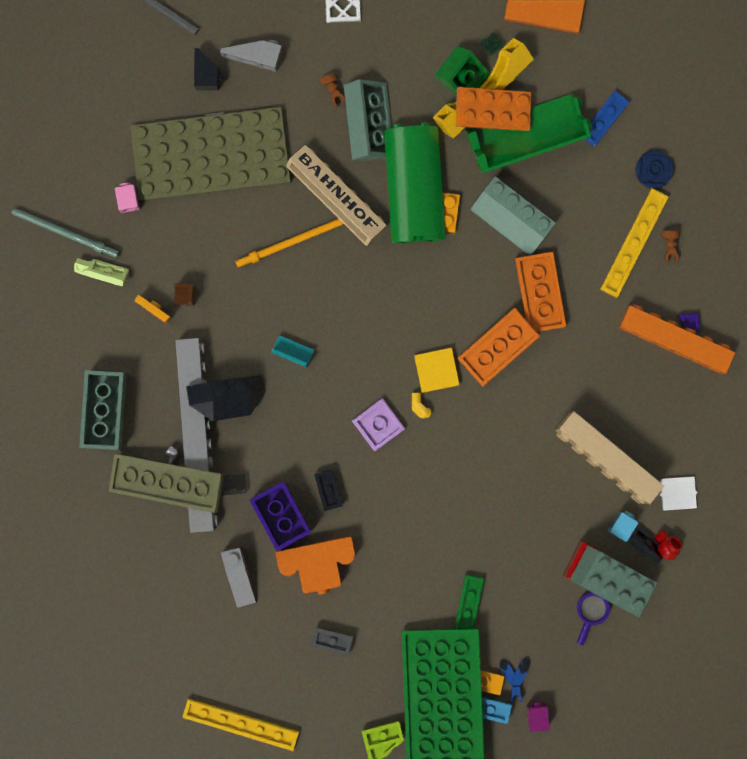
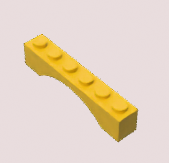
(511, 62)

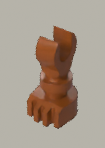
(333, 88)
(671, 236)

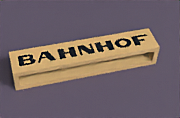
(336, 195)

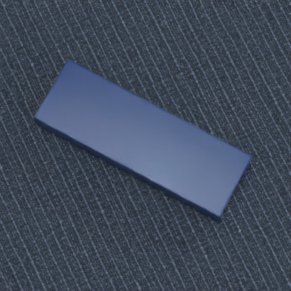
(606, 117)

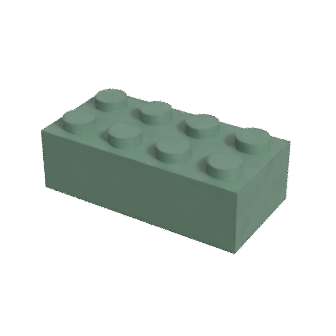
(103, 410)
(613, 581)

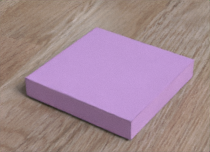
(378, 424)

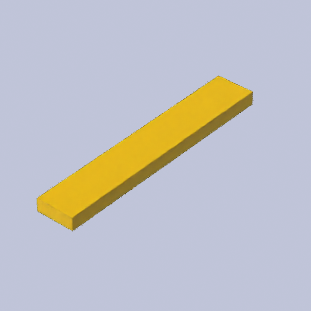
(634, 243)
(240, 724)

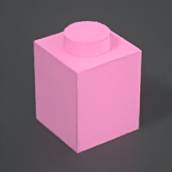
(127, 198)

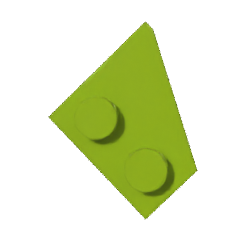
(382, 739)

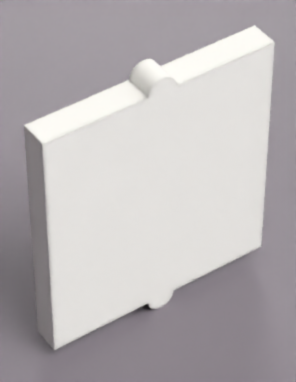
(678, 493)

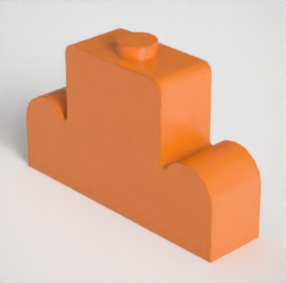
(317, 563)

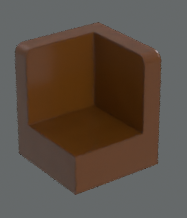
(184, 294)

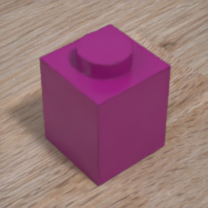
(537, 717)

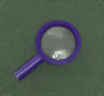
(593, 611)

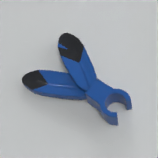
(515, 679)

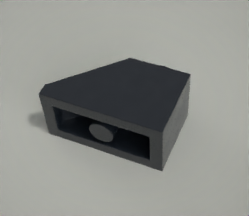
(205, 72)

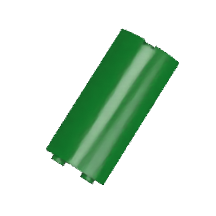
(551, 127)
(414, 183)

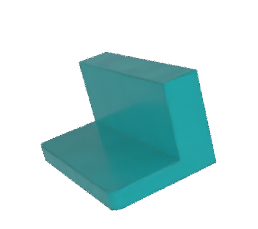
(292, 351)

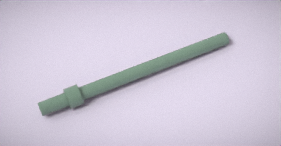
(98, 247)

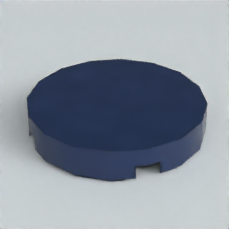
(654, 169)

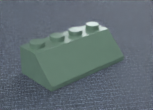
(367, 118)
(512, 216)

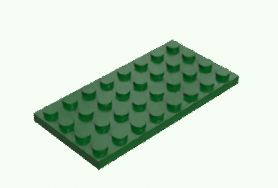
(443, 694)

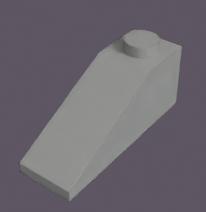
(259, 54)
(238, 576)

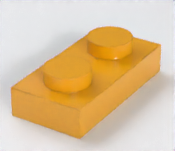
(450, 206)

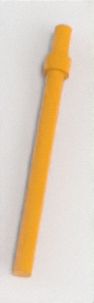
(255, 256)

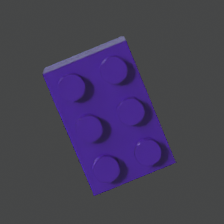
(280, 516)

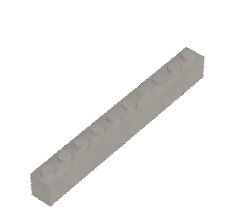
(194, 424)

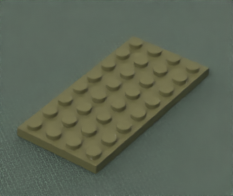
(210, 154)

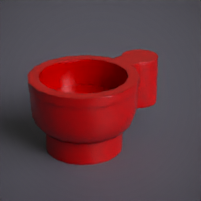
(668, 547)

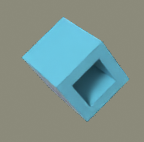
(623, 526)

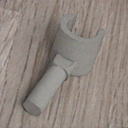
(173, 453)

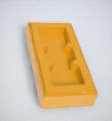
(154, 308)
(491, 682)

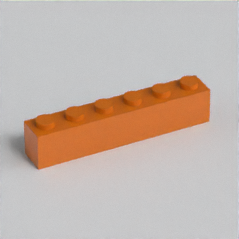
(676, 340)

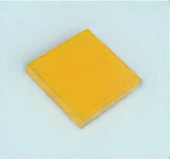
(436, 370)

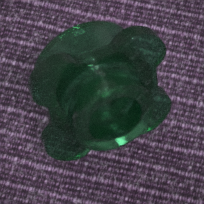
(492, 39)

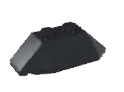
(226, 397)

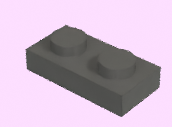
(332, 641)

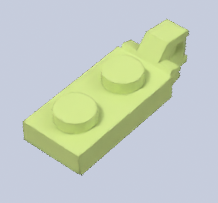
(102, 271)

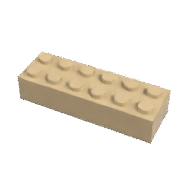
(609, 458)

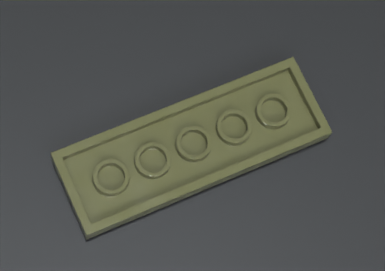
(166, 483)

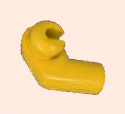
(418, 408)

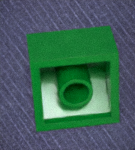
(462, 70)

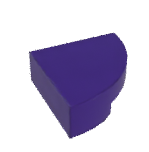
(690, 321)

